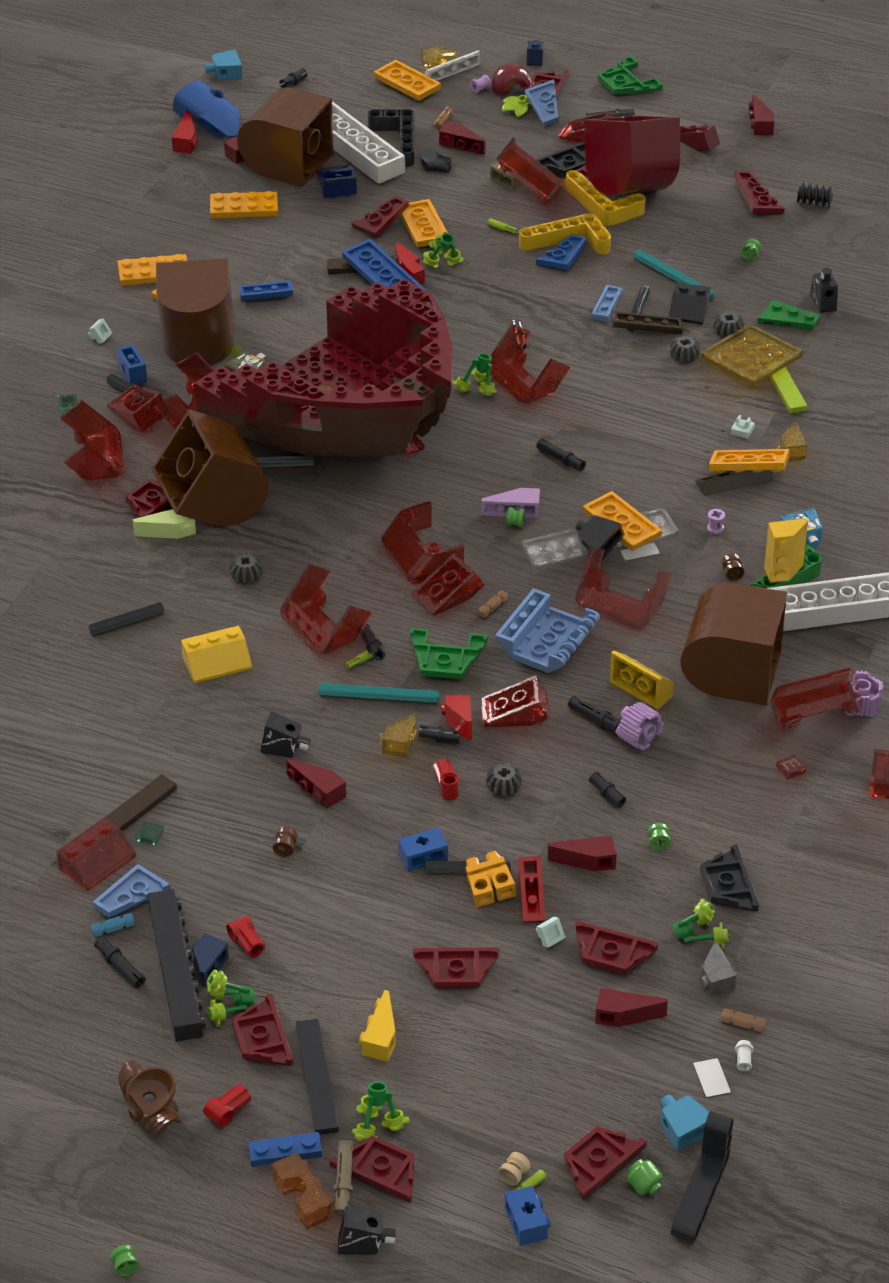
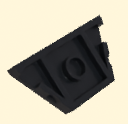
(565, 159)
(729, 881)

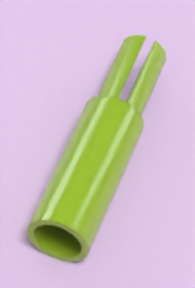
(501, 226)
(359, 659)
(534, 1180)

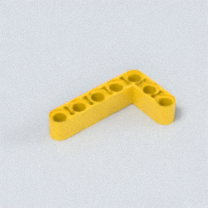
(607, 211)
(554, 232)

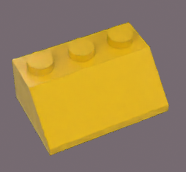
(785, 549)
(216, 654)
(640, 680)

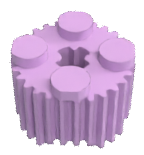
(871, 694)
(639, 725)

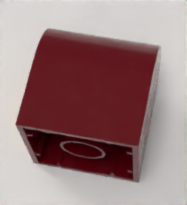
(632, 153)

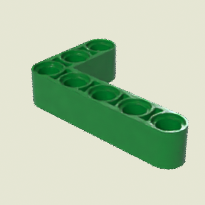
(810, 570)

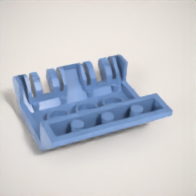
(543, 634)

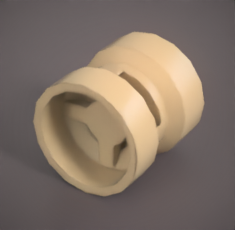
(513, 1170)

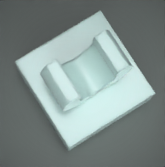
(100, 331)
(742, 428)
(550, 932)

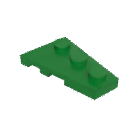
(783, 313)

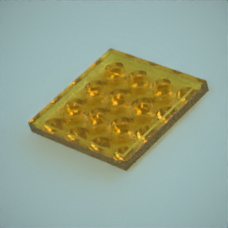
(751, 354)

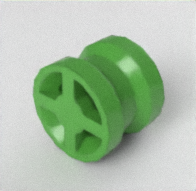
(747, 251)
(515, 517)
(659, 836)
(124, 1260)

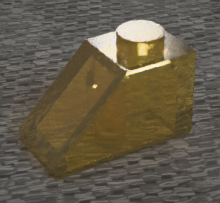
(436, 56)
(795, 442)
(399, 736)

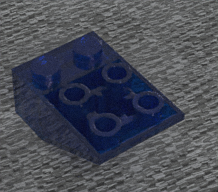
(337, 181)

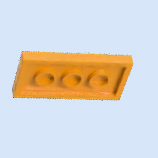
(407, 80)
(243, 204)
(422, 222)
(143, 269)
(749, 460)
(636, 527)

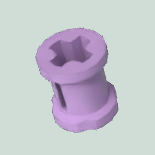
(480, 84)
(716, 521)

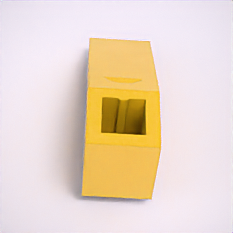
(379, 1037)

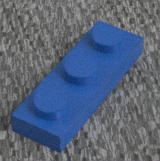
(266, 290)
(272, 1150)

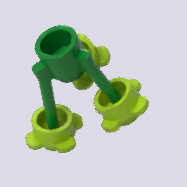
(441, 243)
(481, 373)
(702, 915)
(242, 996)
(370, 1106)

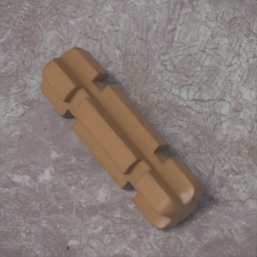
(443, 117)
(493, 603)
(743, 1020)

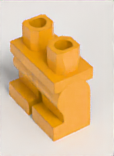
(487, 875)

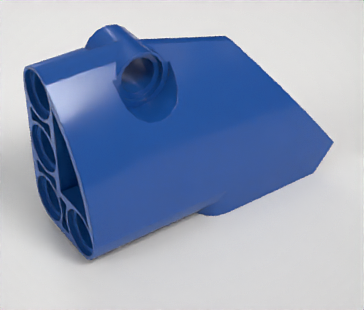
(210, 106)

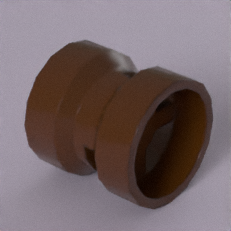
(733, 567)
(285, 841)

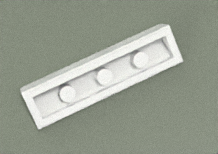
(454, 66)

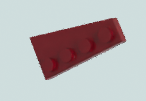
(755, 195)

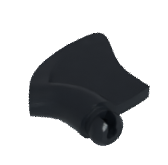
(433, 161)

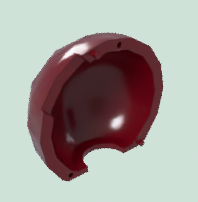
(509, 75)

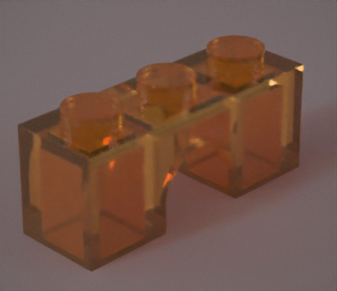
(295, 1175)

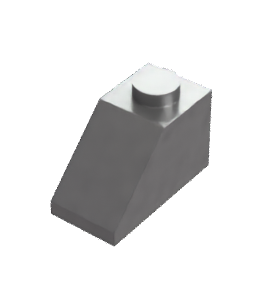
(717, 973)

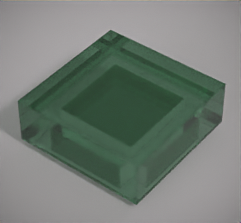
(67, 402)
(149, 832)

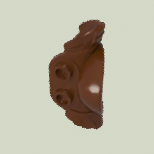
(157, 1081)

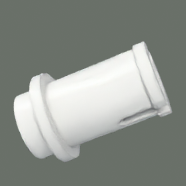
(744, 1052)

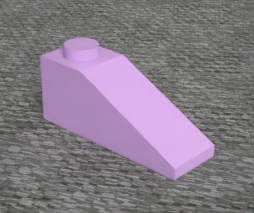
(518, 499)

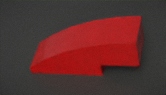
(410, 263)

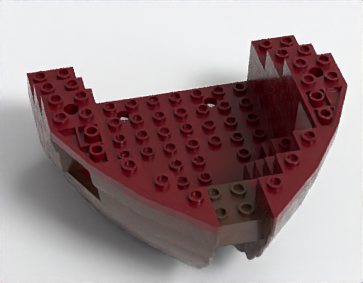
(370, 341)

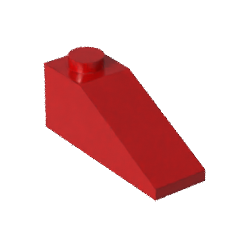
(184, 137)
(458, 714)
(531, 888)

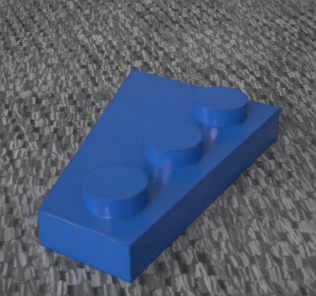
(564, 254)

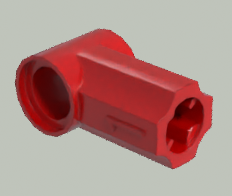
(447, 779)
(244, 933)
(223, 1109)

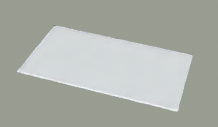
(646, 550)
(712, 1077)

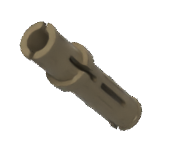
(344, 1171)

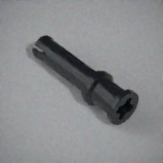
(603, 718)

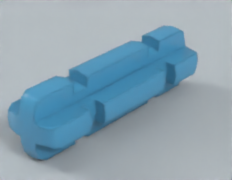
(112, 925)

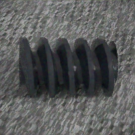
(815, 194)

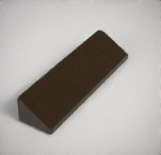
(731, 481)

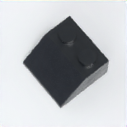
(690, 303)

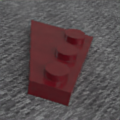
(382, 218)

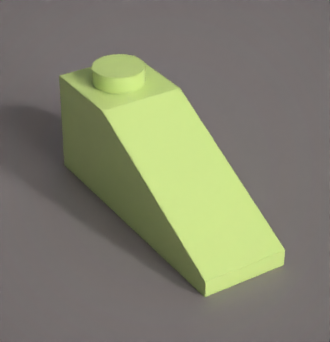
(164, 525)

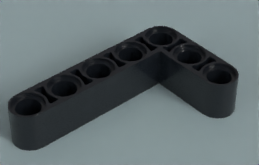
(396, 120)
(705, 1178)

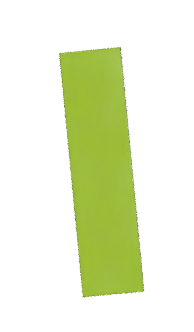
(788, 391)

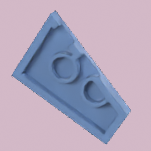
(544, 102)
(129, 891)

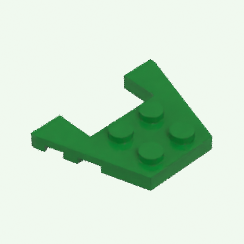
(622, 81)
(445, 660)

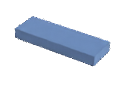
(606, 303)

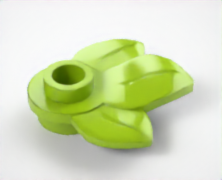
(517, 104)

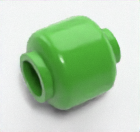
(645, 1177)

